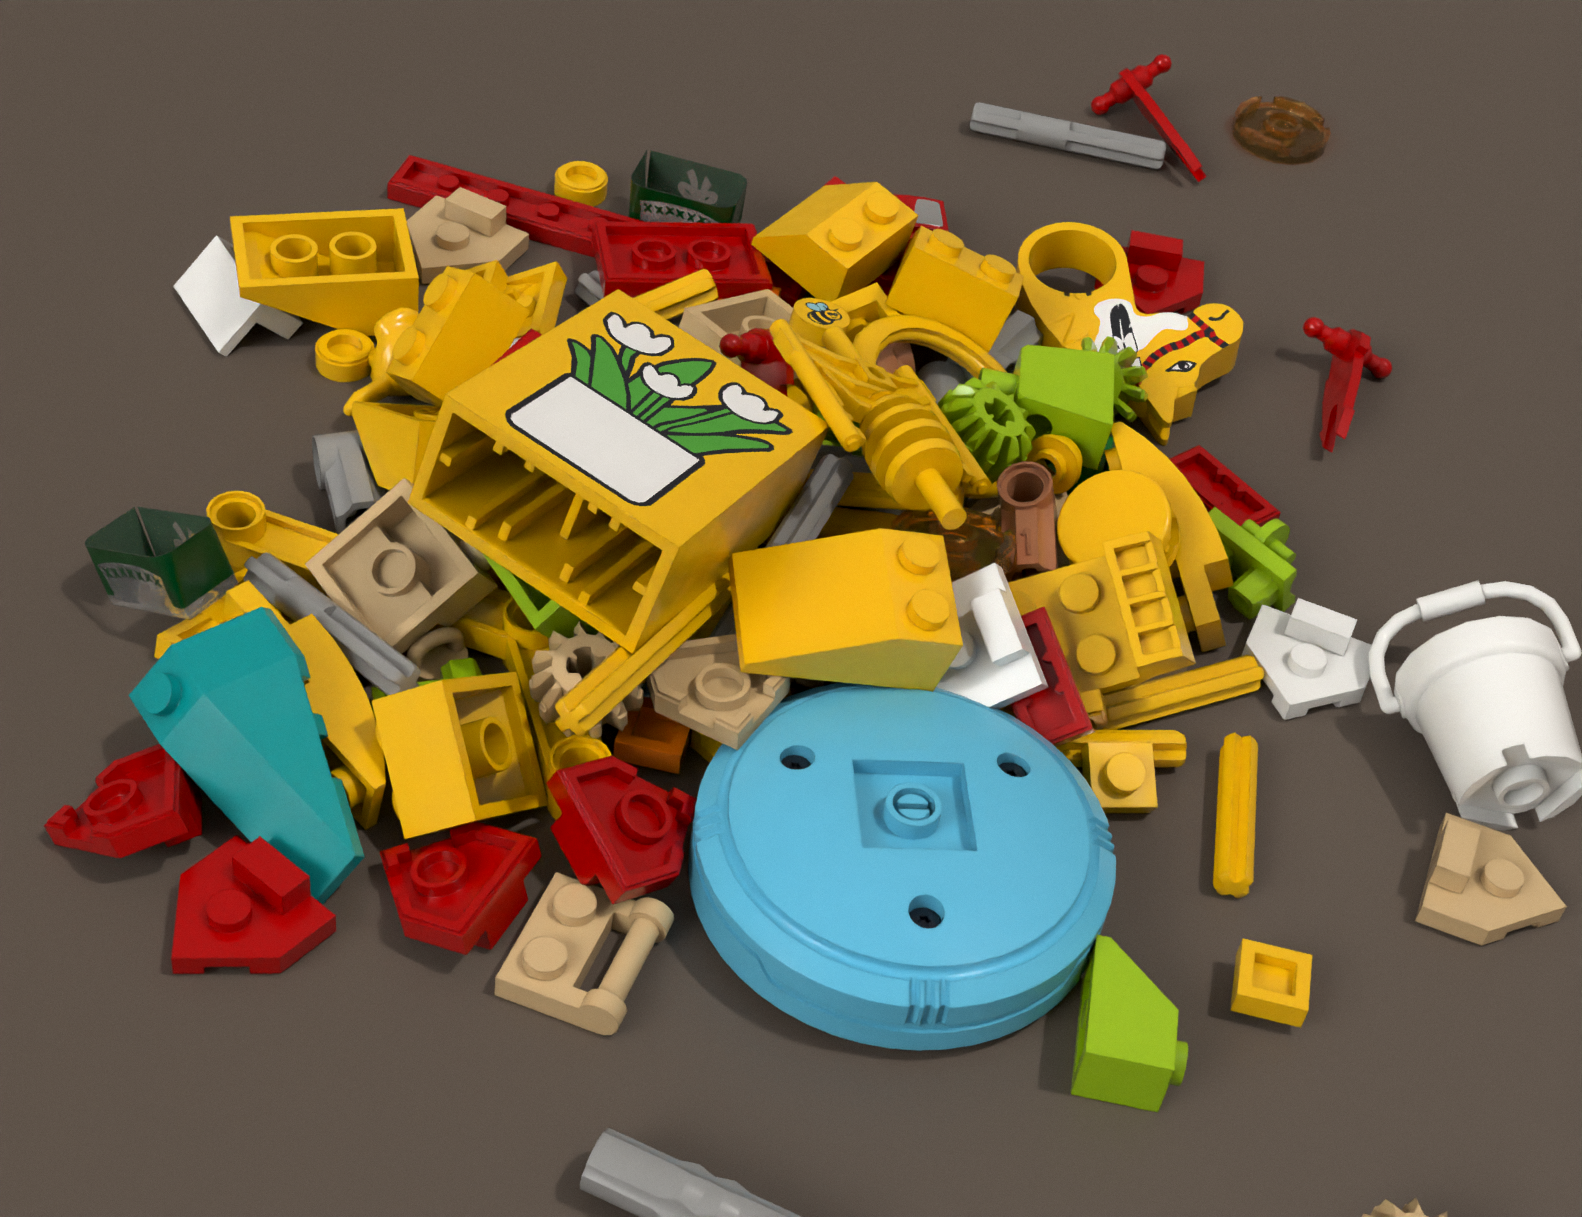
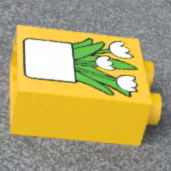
(616, 465)

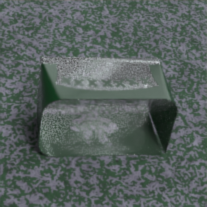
(685, 191)
(182, 575)

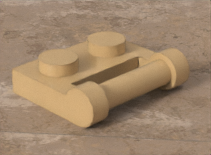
(562, 944)

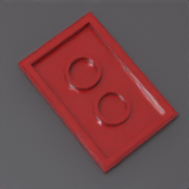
(651, 254)

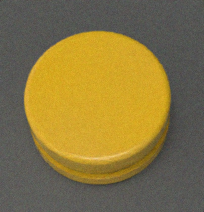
(1113, 507)

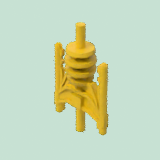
(900, 424)

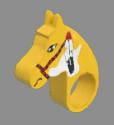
(1173, 348)

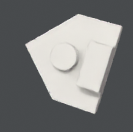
(996, 654)
(1309, 657)

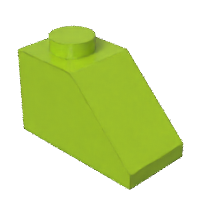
(1125, 1033)

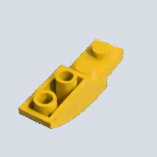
(1201, 555)
(339, 698)

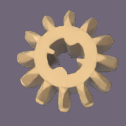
(566, 665)

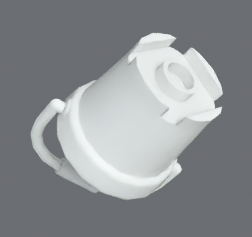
(1490, 702)

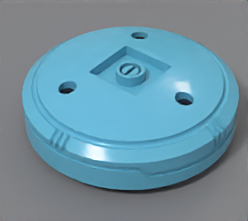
(901, 866)

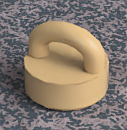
(435, 650)

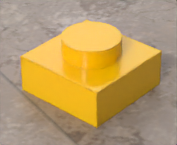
(1121, 775)
(1271, 983)

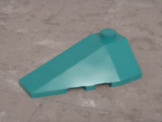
(245, 732)

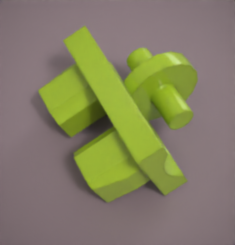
(1259, 562)

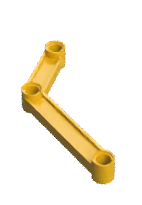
(491, 626)

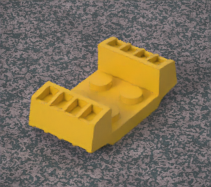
(1112, 614)

